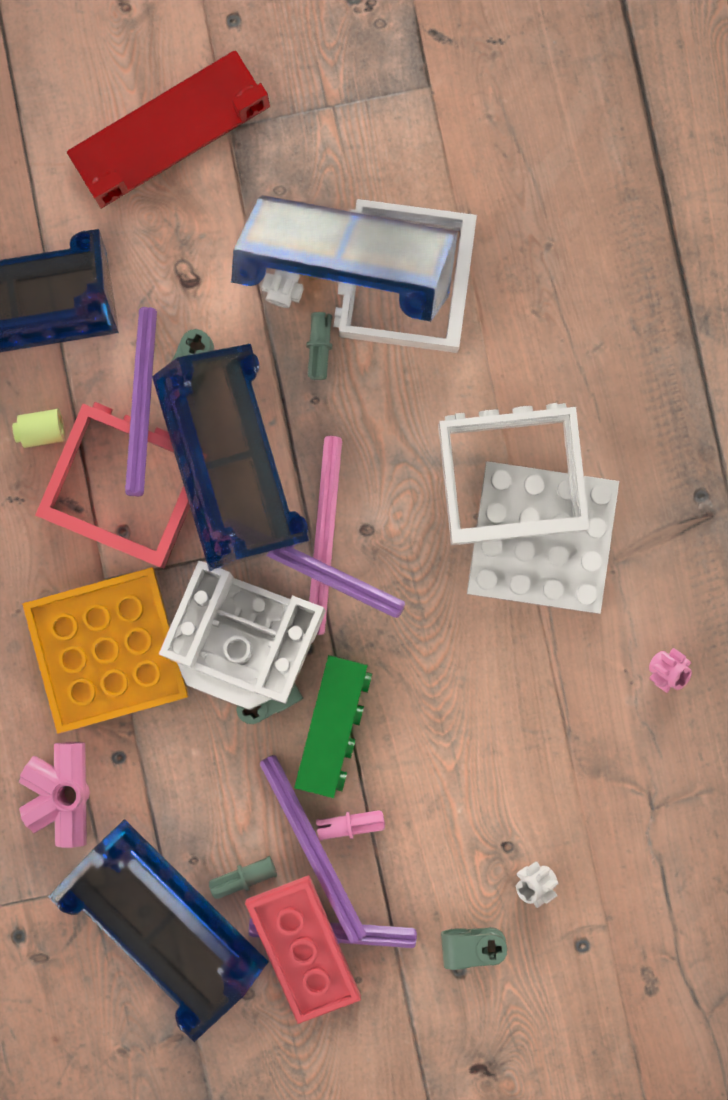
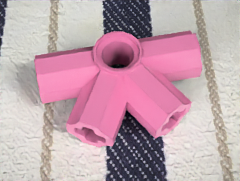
(52, 804)

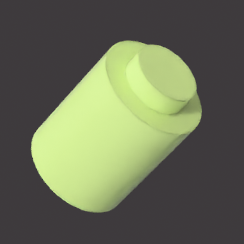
(39, 428)

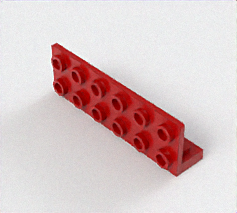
(168, 128)

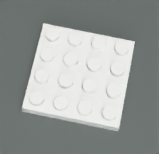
(547, 569)

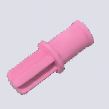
(350, 825)

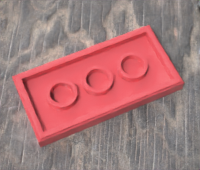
(303, 949)

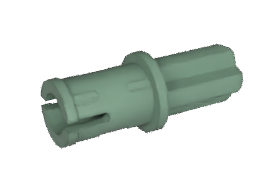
(319, 345)
(242, 878)

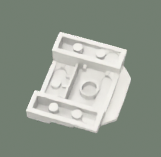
(240, 638)

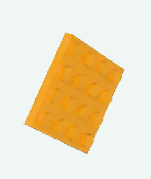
(103, 650)

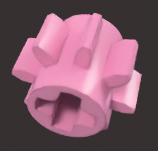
(670, 670)

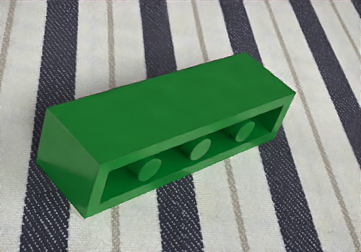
(331, 727)

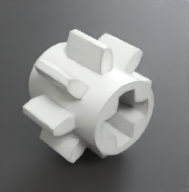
(282, 288)
(536, 884)

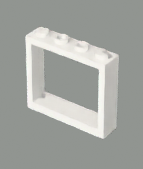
(424, 216)
(520, 417)

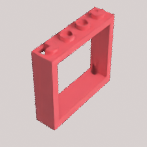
(46, 511)

